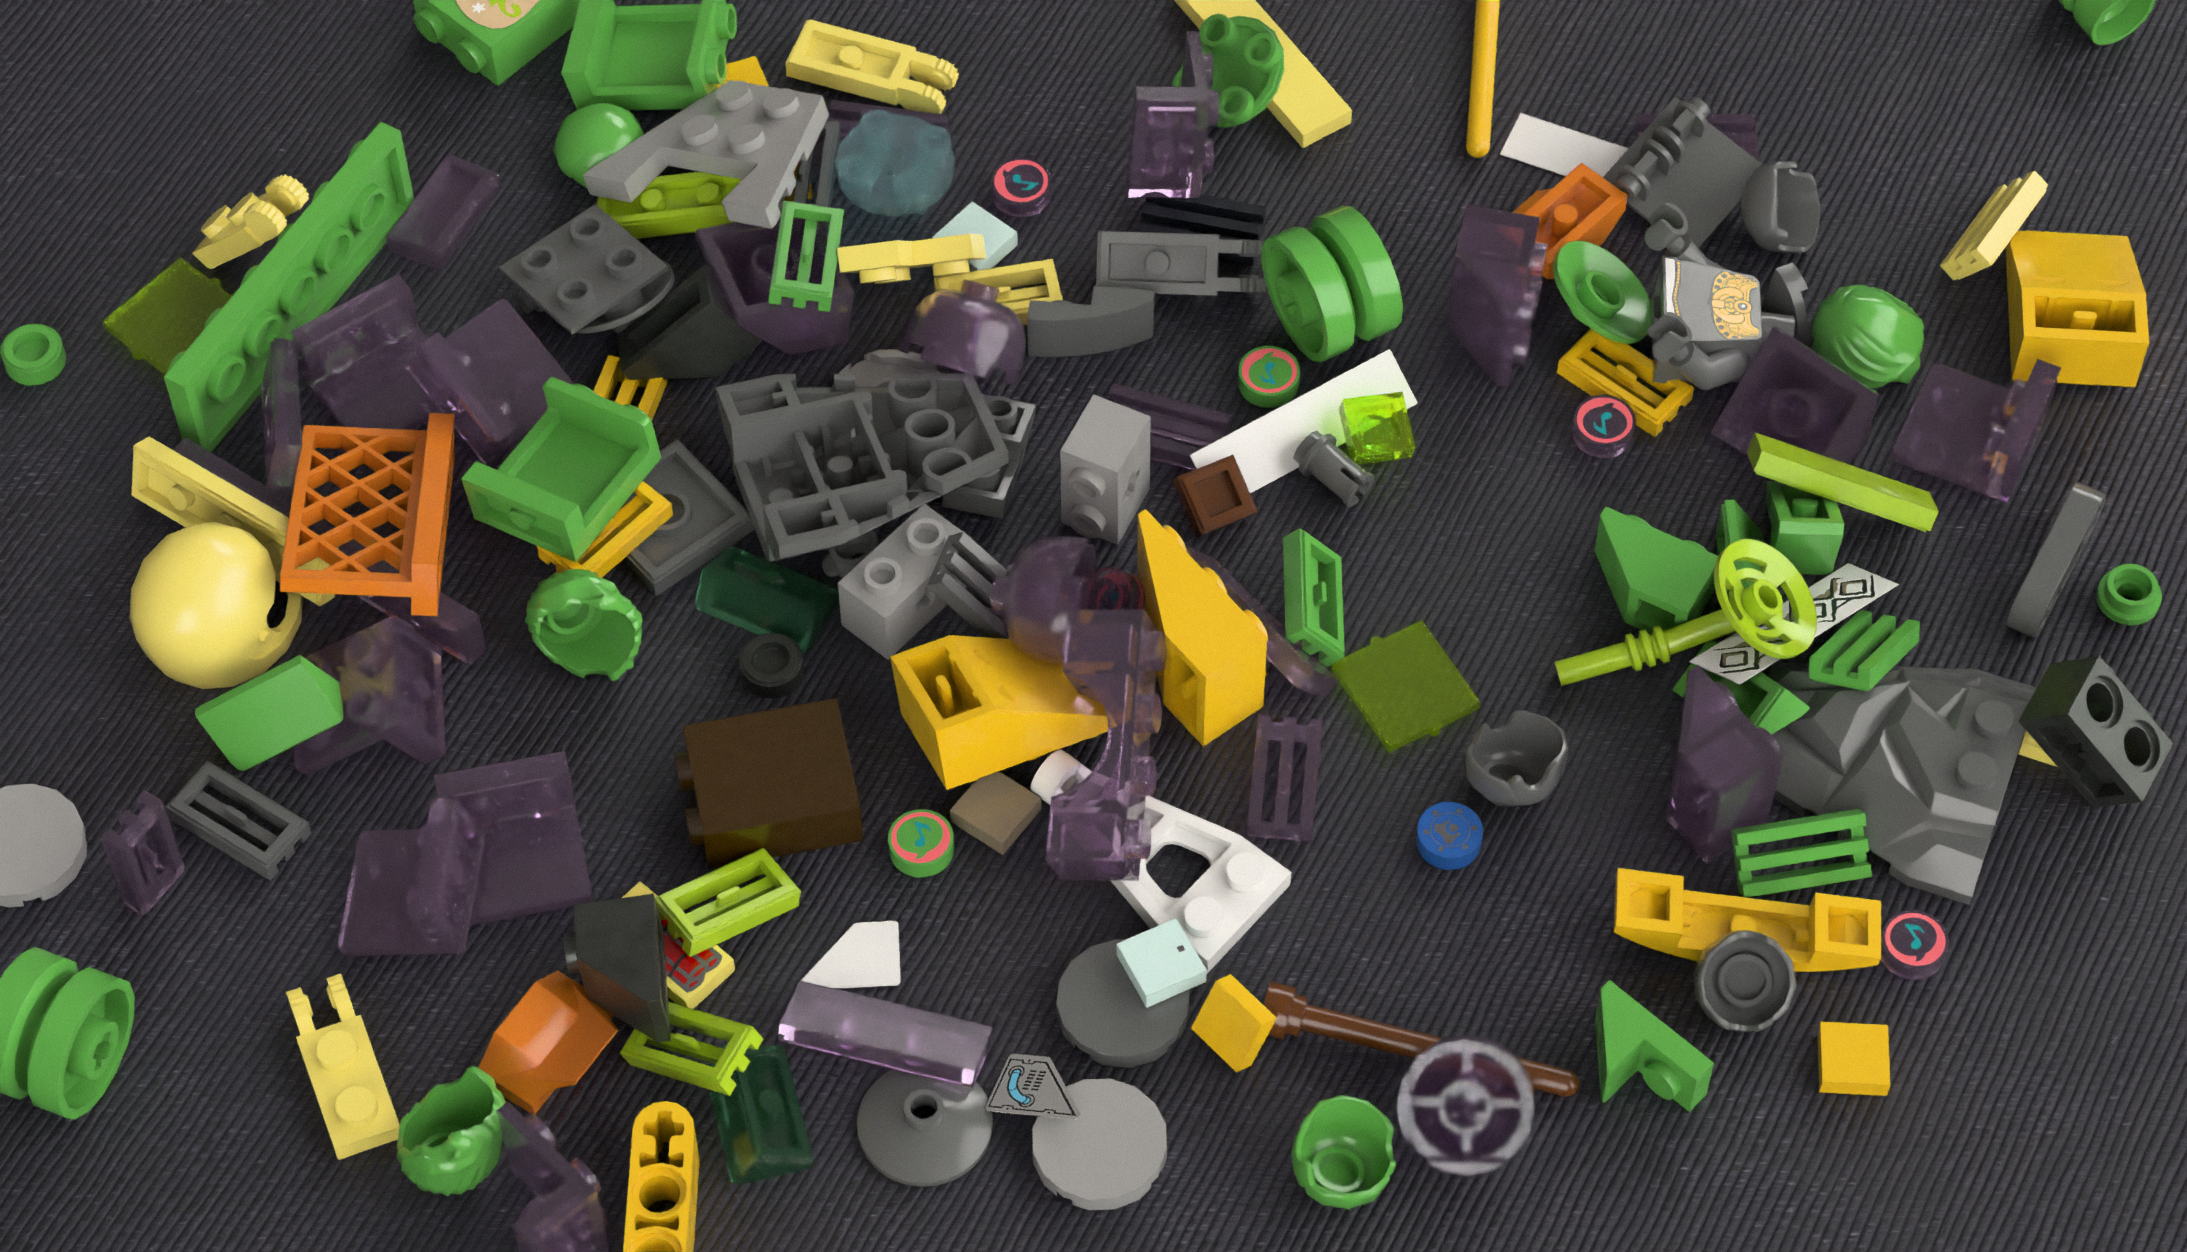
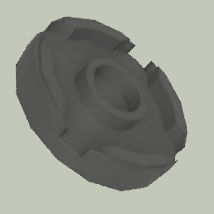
(1107, 1016)

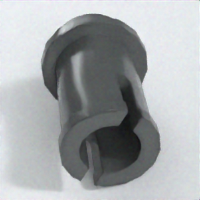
(1332, 467)

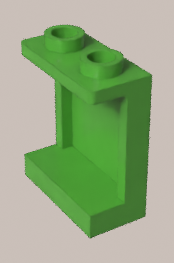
(647, 53)
(566, 471)

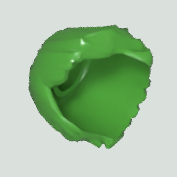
(1869, 335)
(584, 624)
(452, 1135)

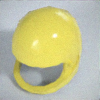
(206, 607)

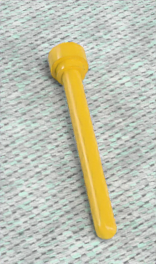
(1482, 77)

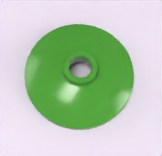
(1602, 292)

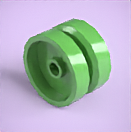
(1332, 283)
(61, 1031)

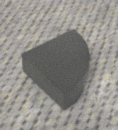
(1786, 298)

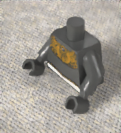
(1702, 315)

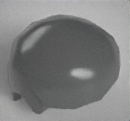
(1781, 208)
(1518, 760)
(1744, 981)

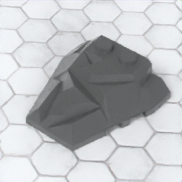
(851, 457)
(1913, 753)

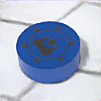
(1449, 835)

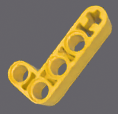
(658, 1181)

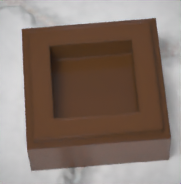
(1215, 496)

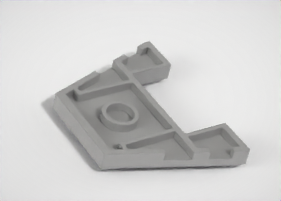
(730, 132)

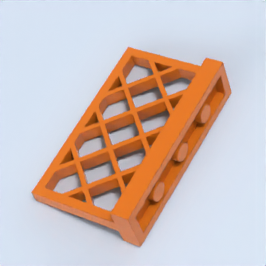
(418, 512)

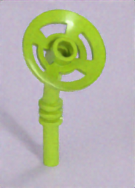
(1741, 613)

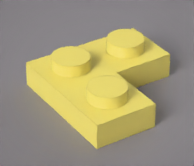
(893, 259)

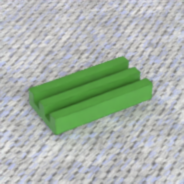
(801, 289)
(1313, 596)
(1854, 646)
(1855, 846)

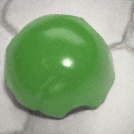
(592, 136)
(1343, 1152)

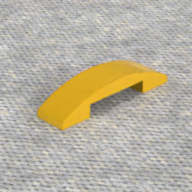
(1820, 936)

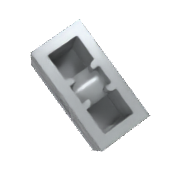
(1105, 469)
(887, 592)

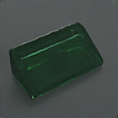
(765, 597)
(762, 1119)

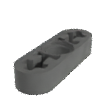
(2056, 560)

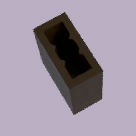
(770, 783)

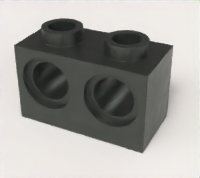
(2096, 732)

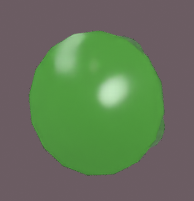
(1245, 65)

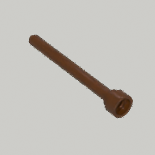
(1296, 1015)

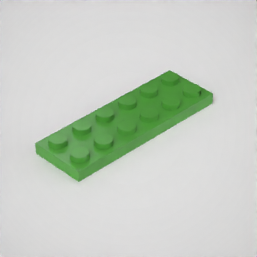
(290, 287)

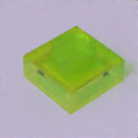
(1377, 428)

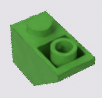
(1652, 572)

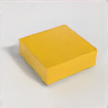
(1233, 1023)
(1853, 1058)

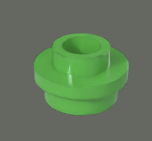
(2134, 582)

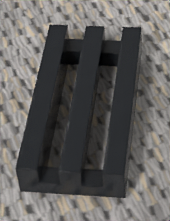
(1205, 216)

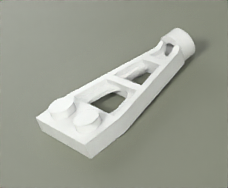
(1221, 902)

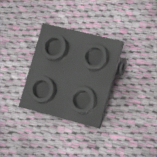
(1684, 164)
(582, 270)

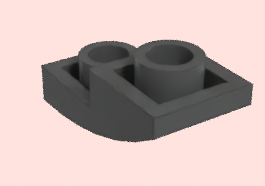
(1112, 321)
(992, 492)

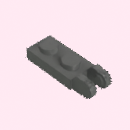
(1172, 262)

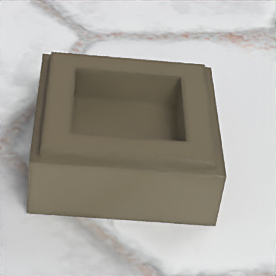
(996, 810)

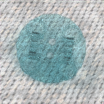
(871, 154)

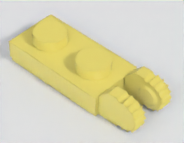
(870, 67)
(250, 221)
(345, 1074)

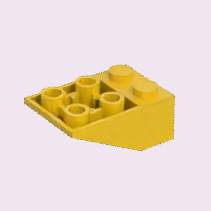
(2076, 307)
(1212, 646)
(988, 706)

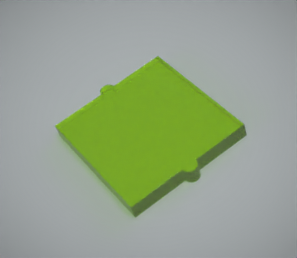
(167, 314)
(1405, 686)

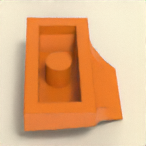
(1575, 210)
(547, 1041)

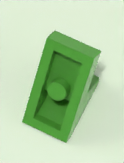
(1804, 527)
(1635, 1040)

